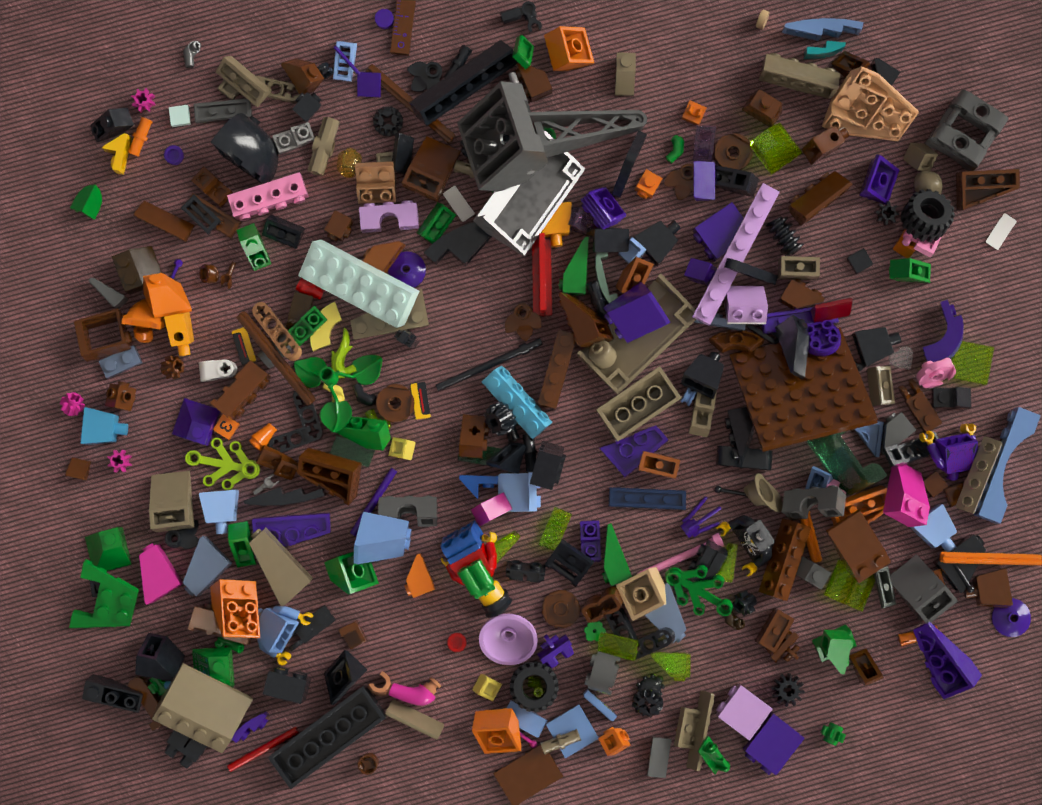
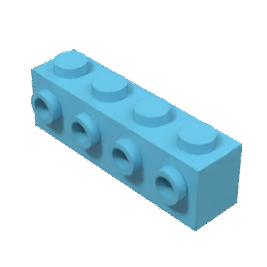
(525, 409)

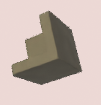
(920, 156)

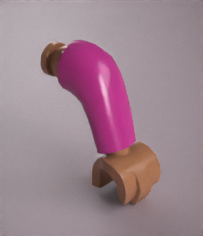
(417, 696)

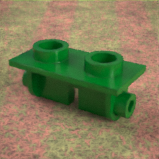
(713, 757)

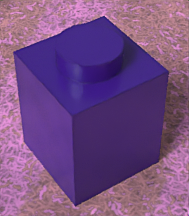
(700, 271)

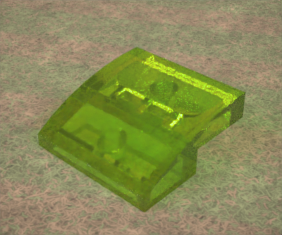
(847, 590)

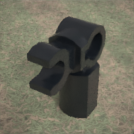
(527, 10)

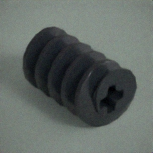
(785, 235)

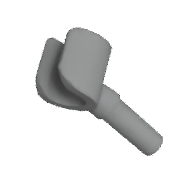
(267, 484)

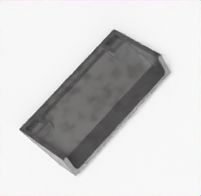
(523, 211)

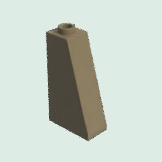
(281, 569)

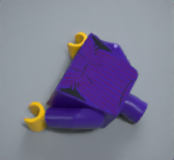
(954, 452)

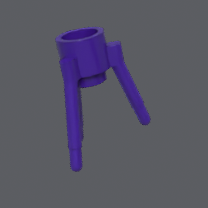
(691, 527)

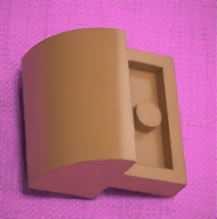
(375, 182)

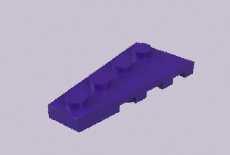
(294, 528)

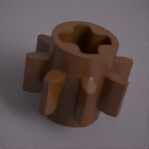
(172, 367)

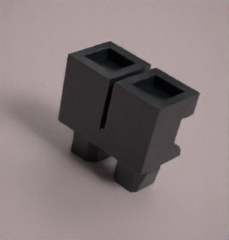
(191, 751)

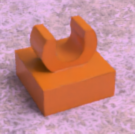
(694, 113)

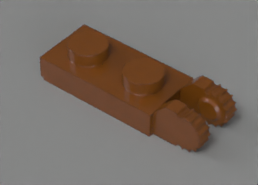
(920, 407)

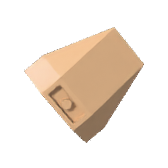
(869, 107)

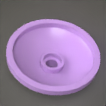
(508, 647)

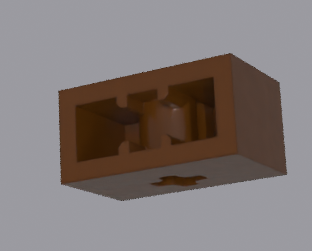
(472, 436)

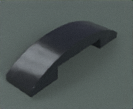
(908, 452)

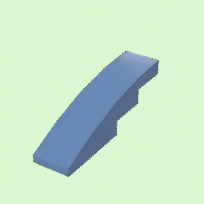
(815, 28)

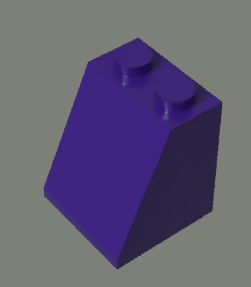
(635, 313)

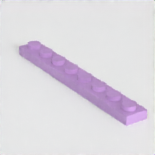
(737, 250)

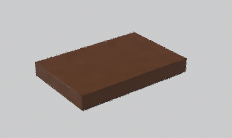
(528, 775)

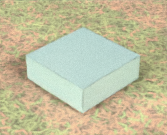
(179, 115)

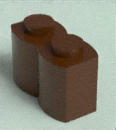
(601, 604)

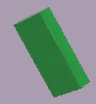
(523, 51)

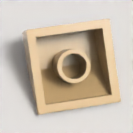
(643, 593)

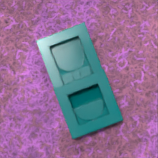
(829, 49)

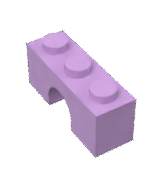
(372, 216)

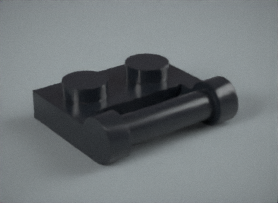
(572, 559)

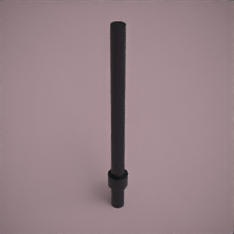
(522, 349)

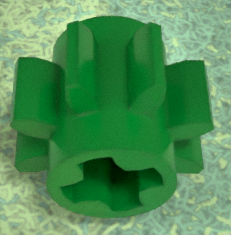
(157, 686)
(833, 734)

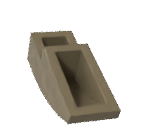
(702, 415)

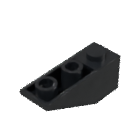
(741, 432)
(111, 693)

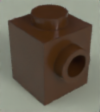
(338, 227)

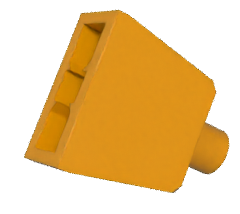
(558, 224)
(182, 324)

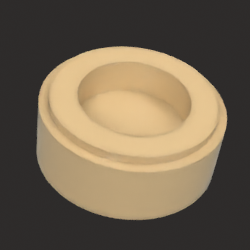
(762, 19)

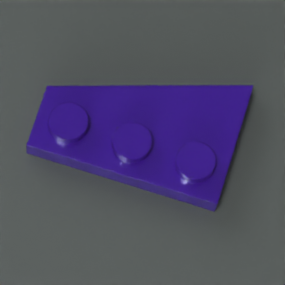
(627, 452)

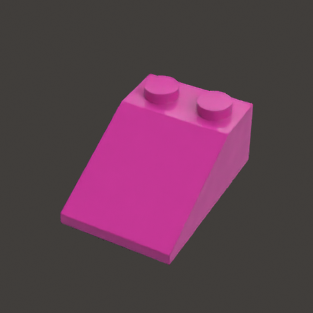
(906, 497)

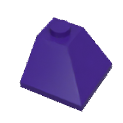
(196, 422)

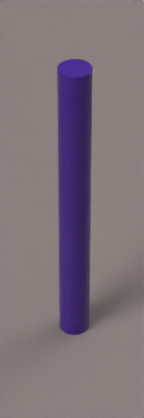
(374, 500)

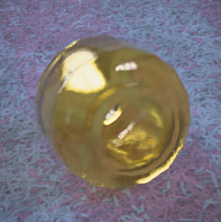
(346, 162)

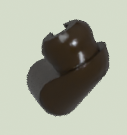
(734, 621)

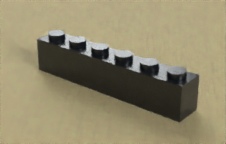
(463, 82)

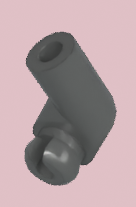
(189, 53)

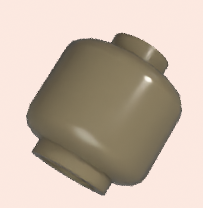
(602, 354)

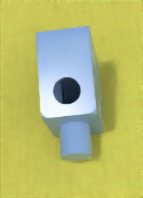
(220, 508)
(938, 529)

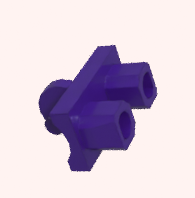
(553, 647)

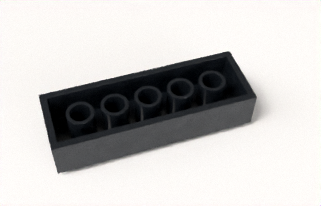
(327, 736)

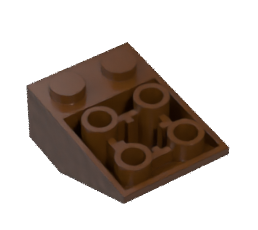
(431, 169)
(586, 324)

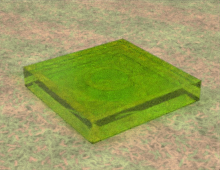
(973, 362)

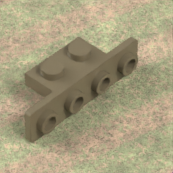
(978, 475)
(693, 728)

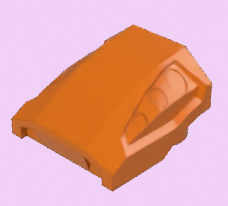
(141, 316)

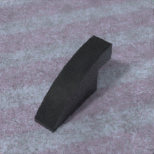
(461, 243)

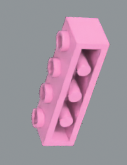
(268, 196)

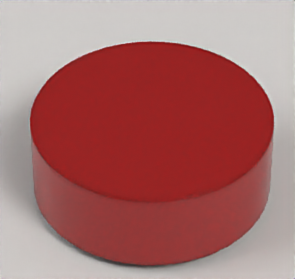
(456, 642)

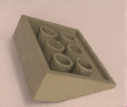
(202, 708)

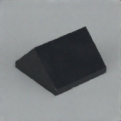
(342, 675)

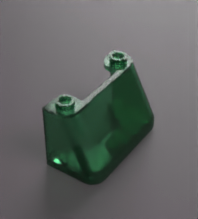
(843, 465)

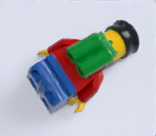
(473, 566)

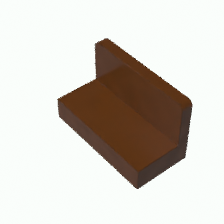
(774, 630)

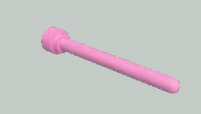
(685, 555)

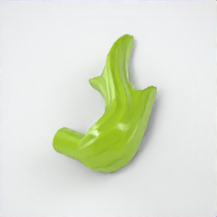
(339, 357)

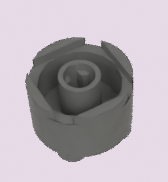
(603, 672)

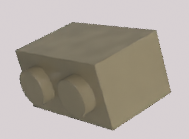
(798, 268)

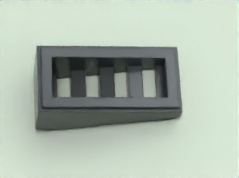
(115, 298)

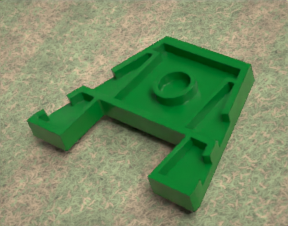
(114, 601)

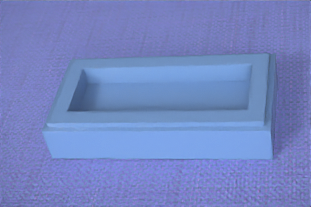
(599, 705)

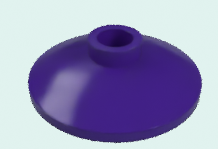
(417, 269)
(1003, 623)

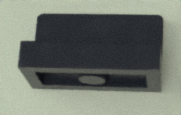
(609, 239)

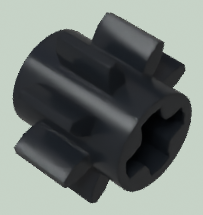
(890, 209)
(744, 603)

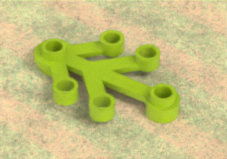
(226, 464)

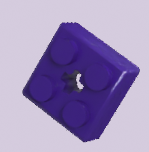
(602, 208)

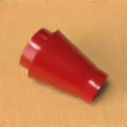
(309, 288)

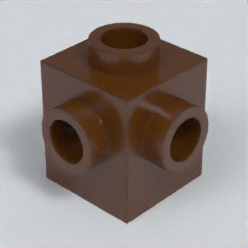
(120, 396)

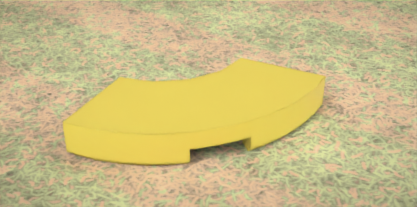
(321, 337)

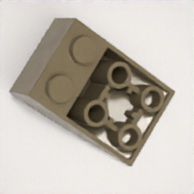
(171, 502)

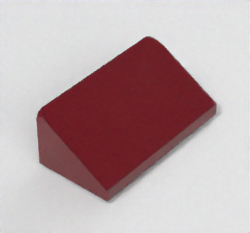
(831, 310)

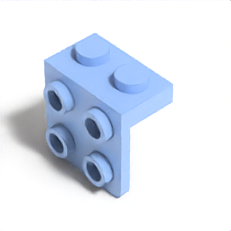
(519, 491)

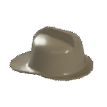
(763, 493)

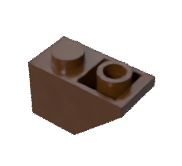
(535, 82)
(798, 296)

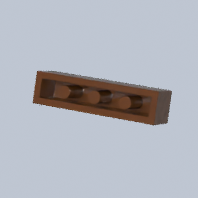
(557, 370)

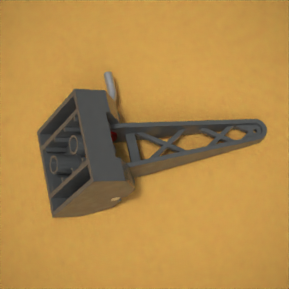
(508, 112)

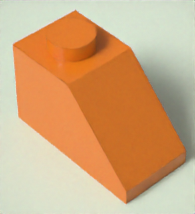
(419, 578)

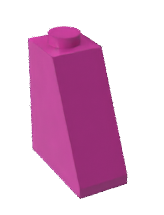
(157, 574)

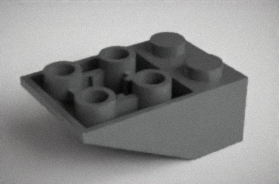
(922, 590)

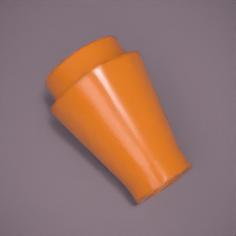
(262, 436)

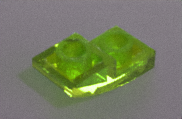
(555, 528)

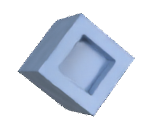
(635, 249)

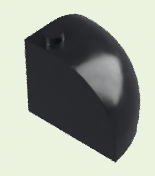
(247, 147)

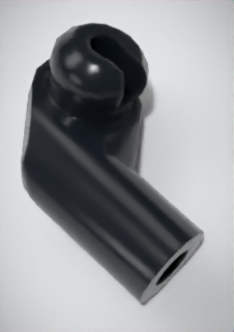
(362, 397)

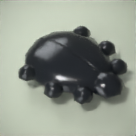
(651, 683)

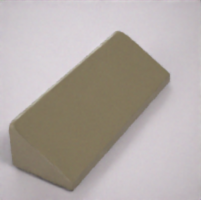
(243, 80)
(415, 719)

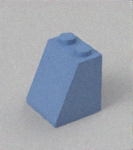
(381, 538)

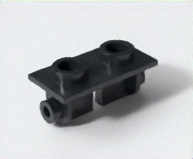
(535, 571)

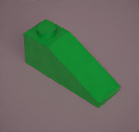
(575, 274)
(614, 563)

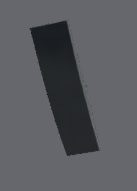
(278, 497)

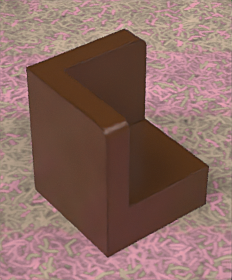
(353, 634)

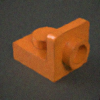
(648, 184)

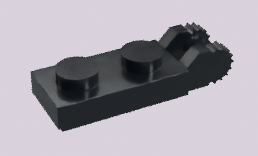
(321, 619)

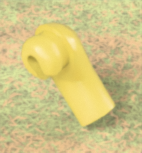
(338, 390)

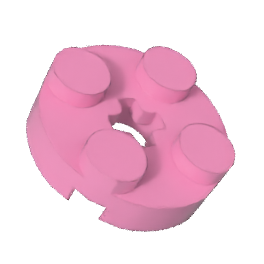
(935, 372)

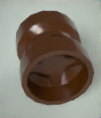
(366, 766)

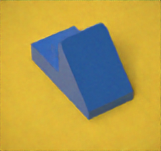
(473, 482)

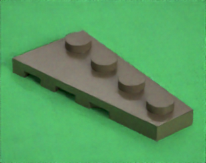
(371, 326)

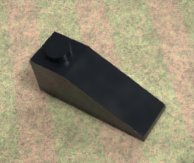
(736, 180)
(794, 343)

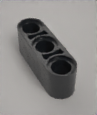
(754, 458)

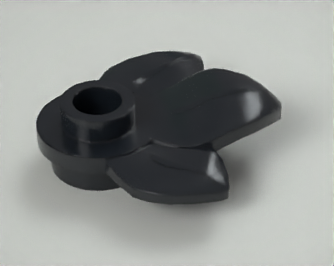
(423, 79)
(186, 537)

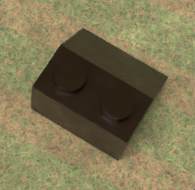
(135, 264)

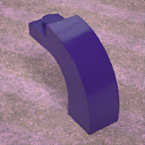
(952, 339)

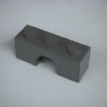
(799, 501)
(424, 508)

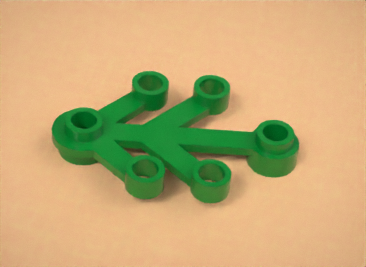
(697, 589)

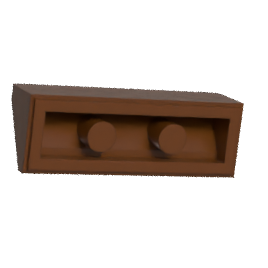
(164, 221)

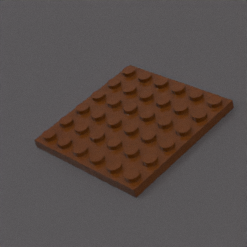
(798, 409)

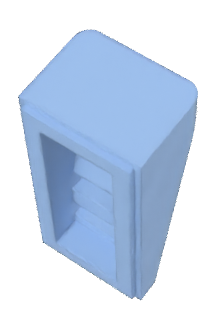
(353, 47)

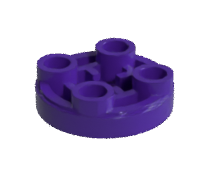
(823, 338)

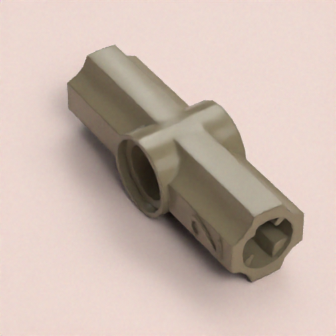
(323, 146)

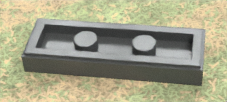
(221, 110)

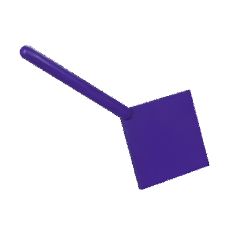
(367, 82)

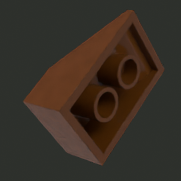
(858, 546)

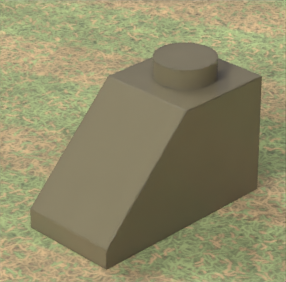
(625, 74)

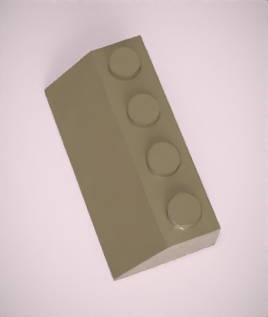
(799, 76)
(638, 404)

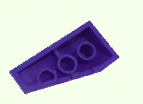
(949, 666)

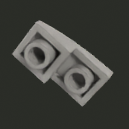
(293, 138)

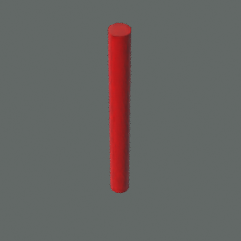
(262, 749)

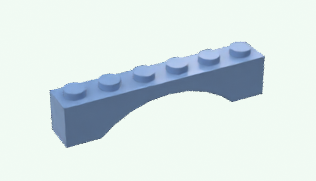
(1020, 426)

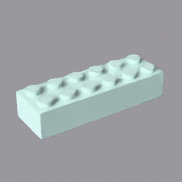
(358, 283)

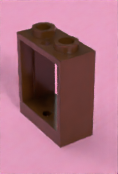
(82, 326)

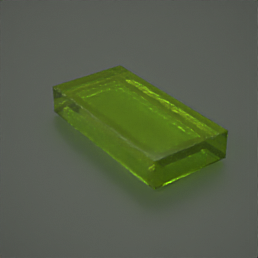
(618, 646)

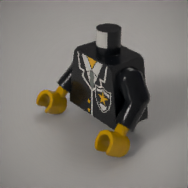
(754, 539)

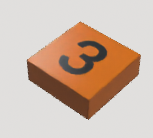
(226, 427)

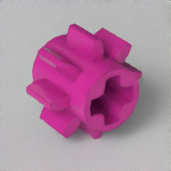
(141, 95)
(72, 404)
(113, 460)

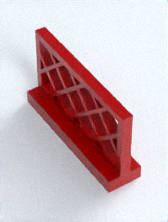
(542, 276)

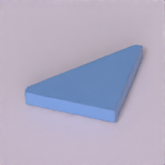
(872, 437)

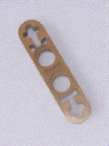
(275, 332)

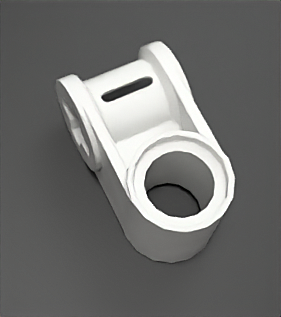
(214, 370)

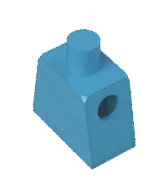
(101, 427)

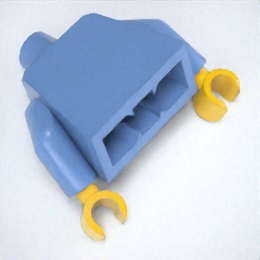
(276, 628)

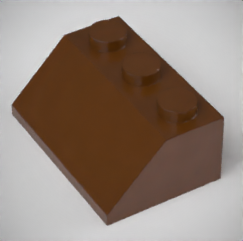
(818, 197)

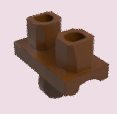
(789, 640)

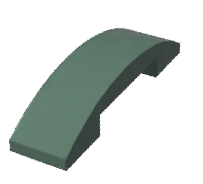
(600, 277)

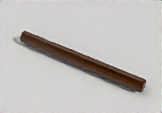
(404, 98)
(276, 358)

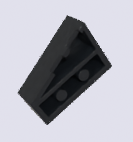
(548, 465)

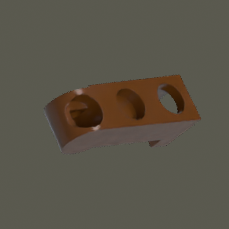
(149, 700)

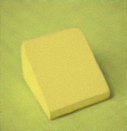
(402, 448)
(487, 687)

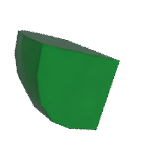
(88, 201)

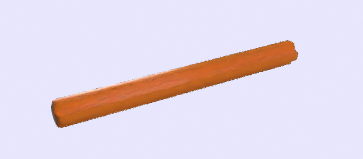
(990, 558)

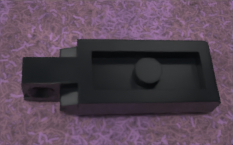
(407, 338)

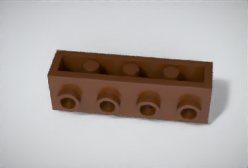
(785, 559)

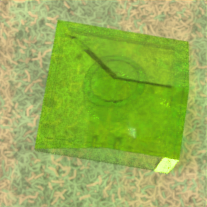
(775, 148)

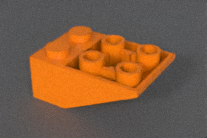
(236, 608)

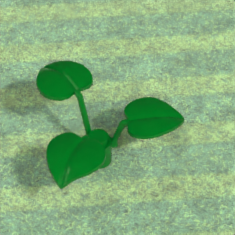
(314, 369)

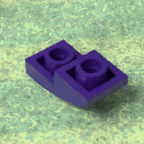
(590, 539)
(257, 722)

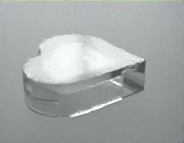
(902, 358)

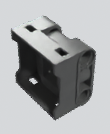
(967, 107)

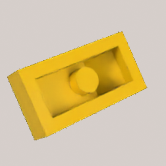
(120, 148)

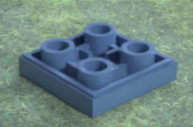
(569, 721)

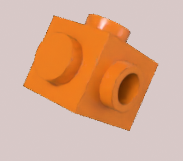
(614, 741)

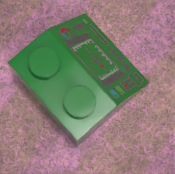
(215, 663)

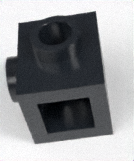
(307, 105)

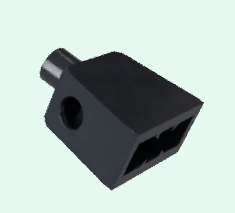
(658, 240)
(874, 344)
(704, 374)

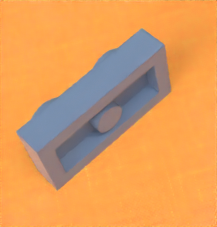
(120, 362)

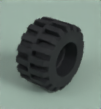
(933, 205)
(525, 701)

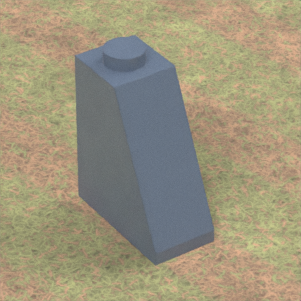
(205, 567)
(669, 616)

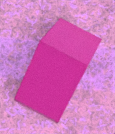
(491, 509)

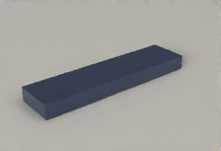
(647, 498)

